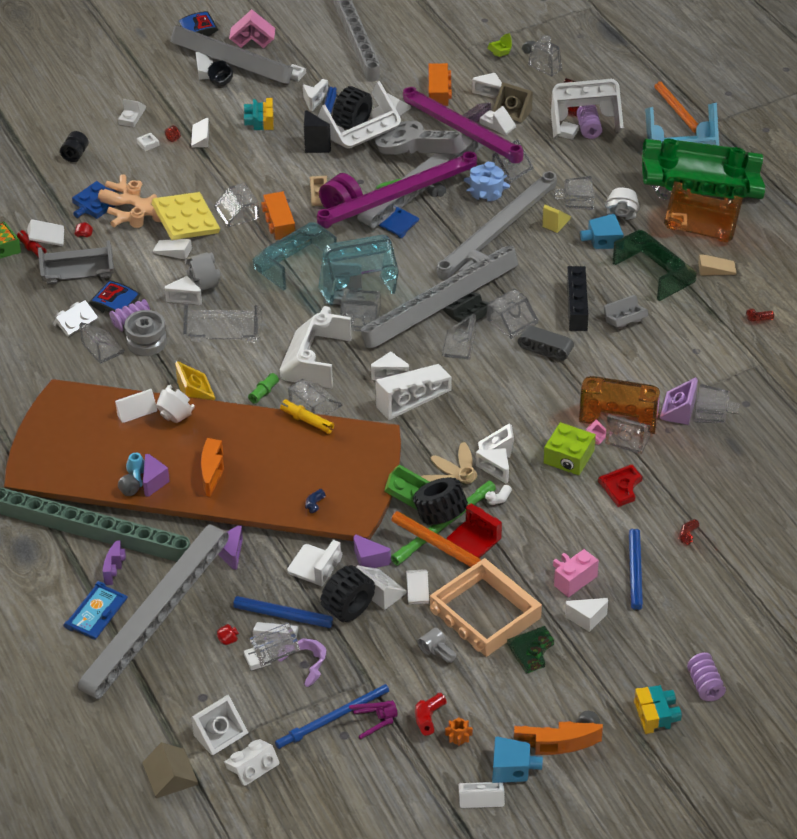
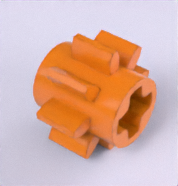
(458, 731)

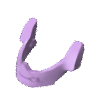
(318, 651)

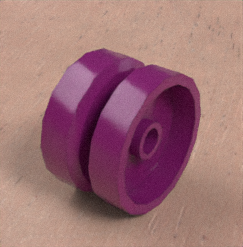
(339, 190)

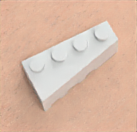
(410, 389)

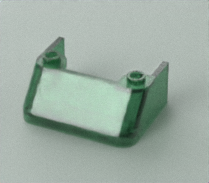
(679, 273)

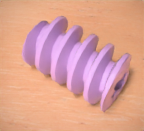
(589, 121)
(119, 316)
(706, 677)

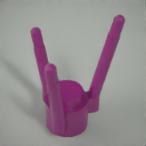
(385, 711)

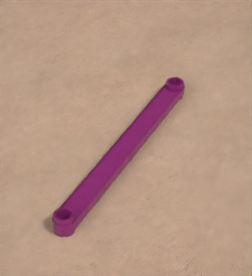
(464, 125)
(329, 216)

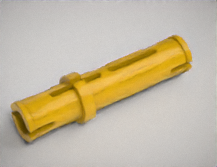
(300, 413)

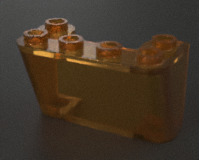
(619, 398)

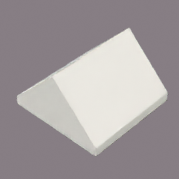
(386, 589)
(218, 725)

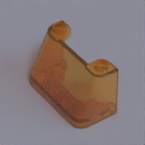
(702, 214)

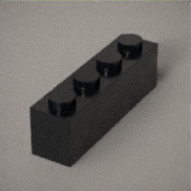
(577, 298)

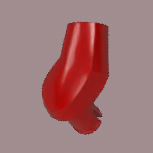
(424, 712)

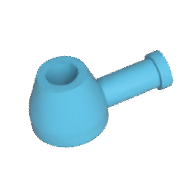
(135, 466)

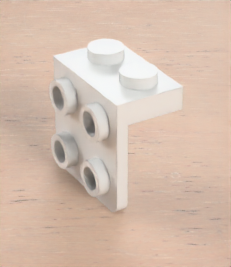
(315, 563)

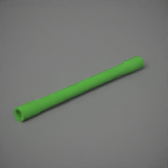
(406, 551)

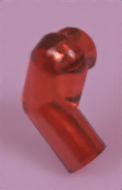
(687, 527)

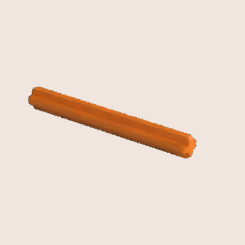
(675, 104)
(435, 539)

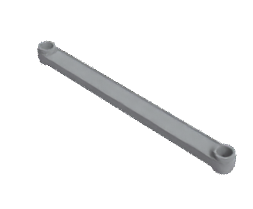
(497, 224)

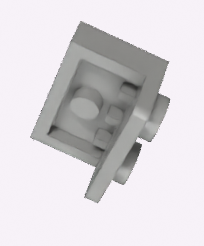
(624, 311)

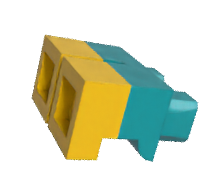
(259, 115)
(654, 709)

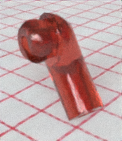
(752, 315)

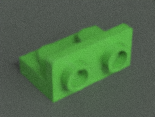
(403, 485)

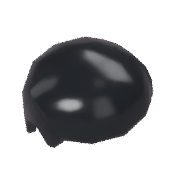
(220, 73)

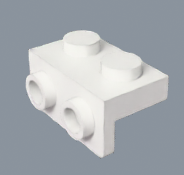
(70, 320)
(252, 761)

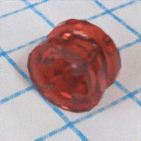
(172, 133)

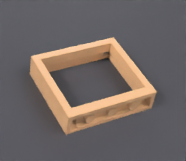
(504, 585)

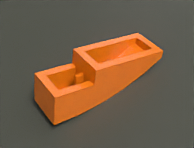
(212, 464)

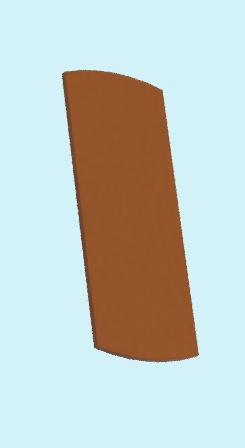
(79, 450)

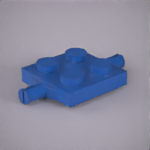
(89, 203)

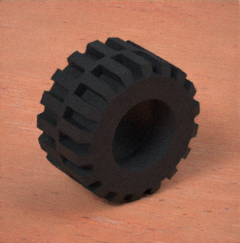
(352, 107)
(440, 501)
(347, 593)

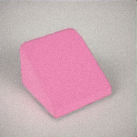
(598, 429)

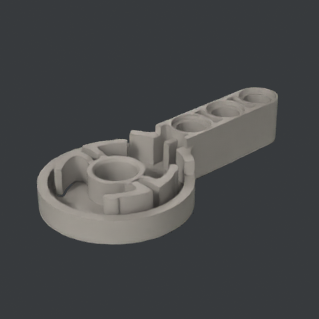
(412, 137)

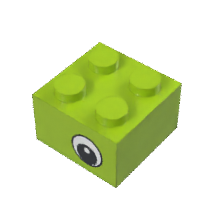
(569, 448)

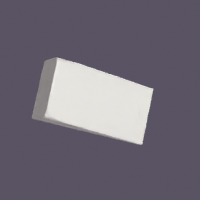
(173, 248)

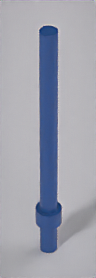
(297, 733)

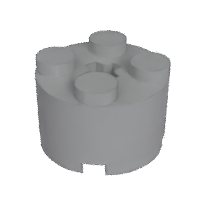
(203, 271)

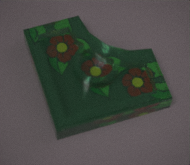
(530, 648)

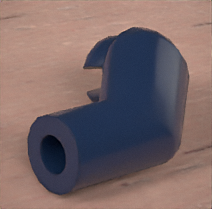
(312, 499)

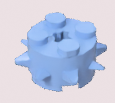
(486, 181)

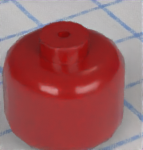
(83, 229)
(227, 634)

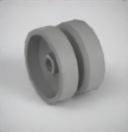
(145, 332)

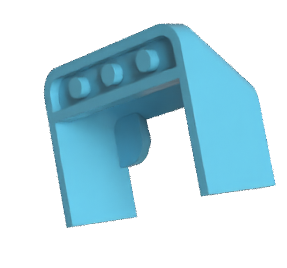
(706, 131)

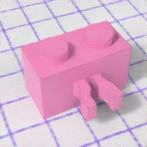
(575, 572)

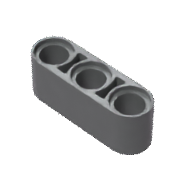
(545, 343)

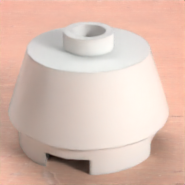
(622, 203)
(174, 405)

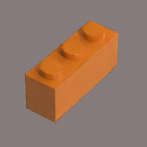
(440, 83)
(278, 215)

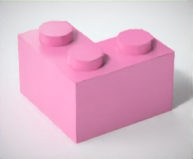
(252, 27)

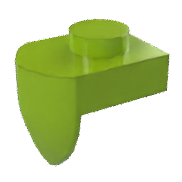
(501, 47)

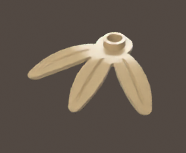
(465, 474)

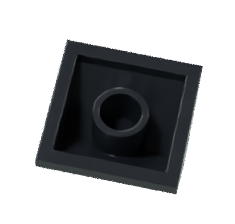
(316, 134)

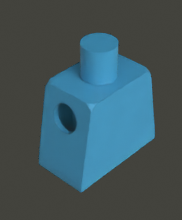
(602, 232)
(513, 761)

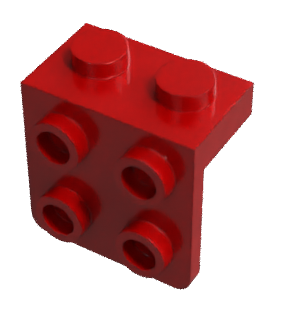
(478, 531)

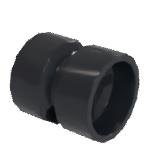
(74, 146)

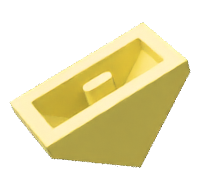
(554, 219)

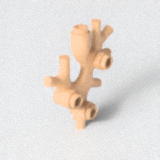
(131, 196)

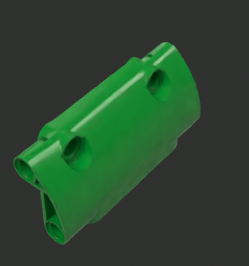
(703, 168)

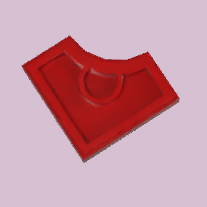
(620, 484)

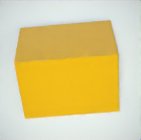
(193, 382)

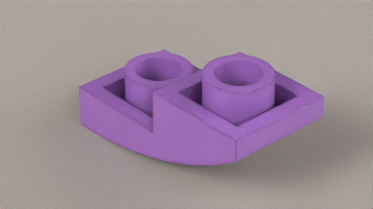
(113, 562)

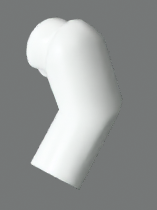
(501, 497)

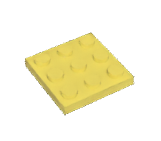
(185, 215)

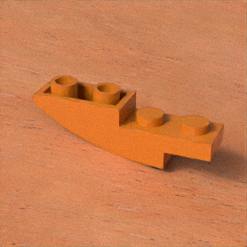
(560, 740)

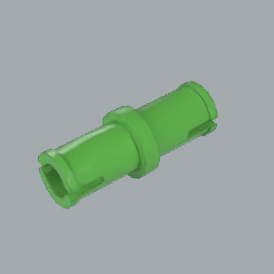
(263, 388)

